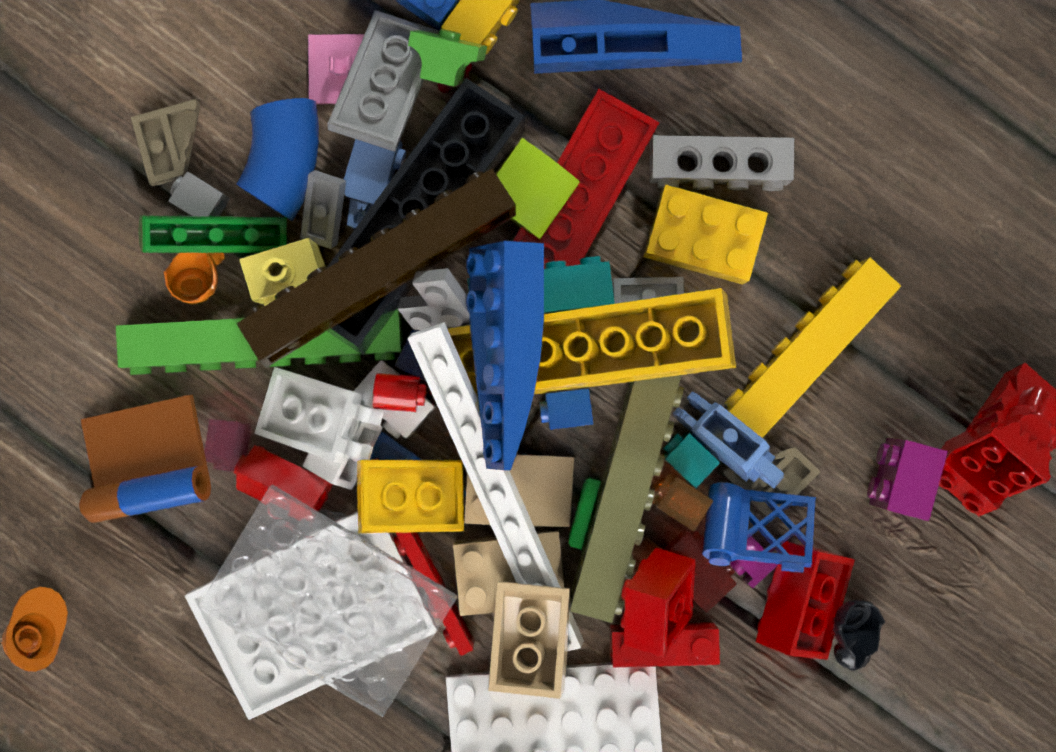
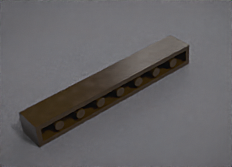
(377, 267)

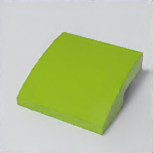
(536, 186)

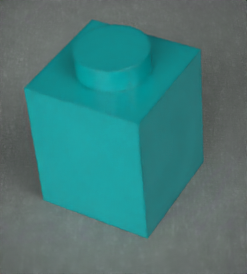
(689, 458)

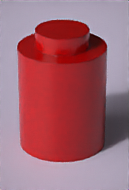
(398, 392)

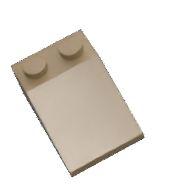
(543, 486)
(483, 564)
(530, 640)

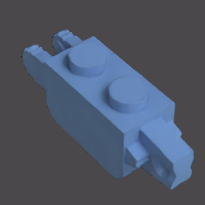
(368, 175)
(730, 441)

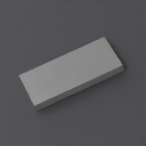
(380, 84)

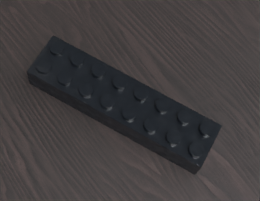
(465, 138)

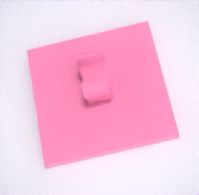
(329, 64)

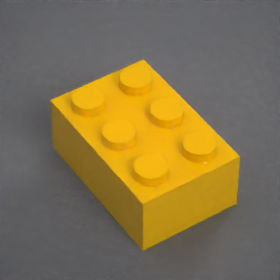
(705, 234)

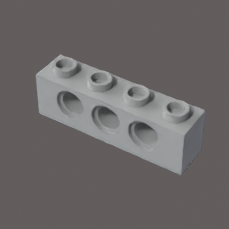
(774, 152)

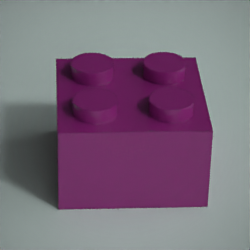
(907, 478)

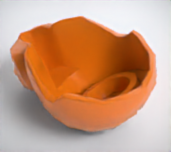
(193, 276)

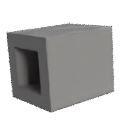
(197, 196)

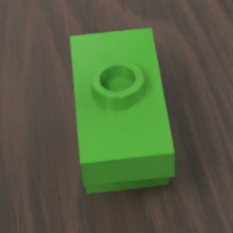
(445, 55)

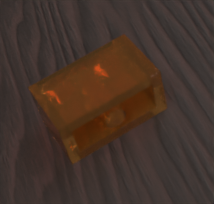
(680, 501)

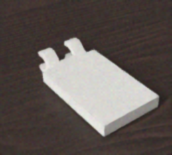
(315, 416)

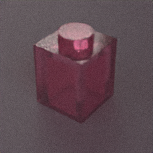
(226, 443)

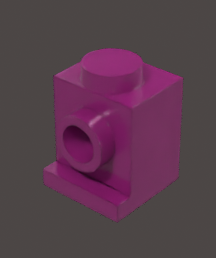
(755, 570)

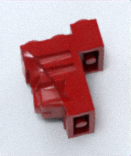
(1004, 444)

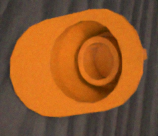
(35, 629)

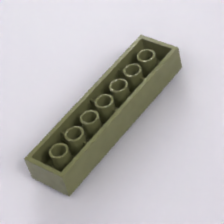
(624, 497)

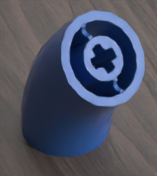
(282, 154)

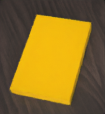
(410, 496)

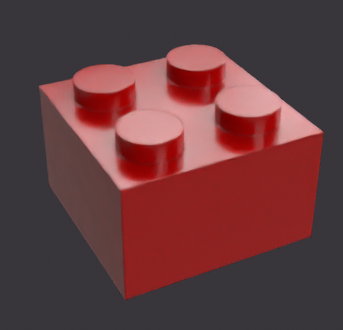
(658, 602)

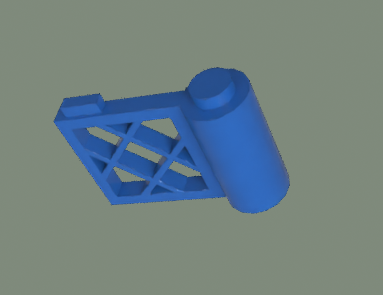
(728, 530)

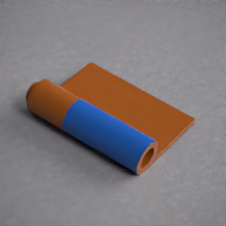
(144, 460)

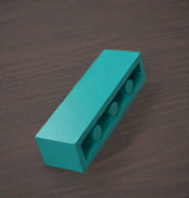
(576, 285)

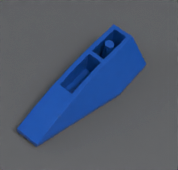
(623, 36)
(506, 339)

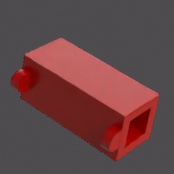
(262, 469)

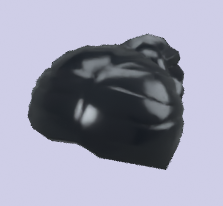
(857, 632)

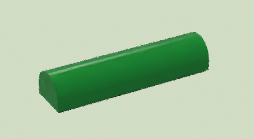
(210, 234)

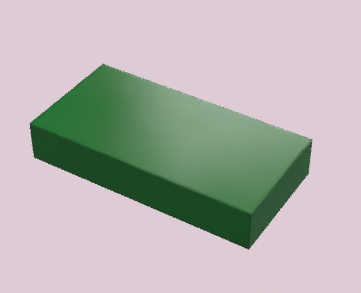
(583, 512)

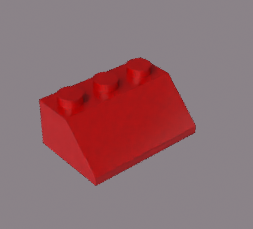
(804, 604)

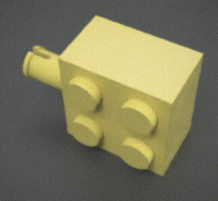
(280, 268)

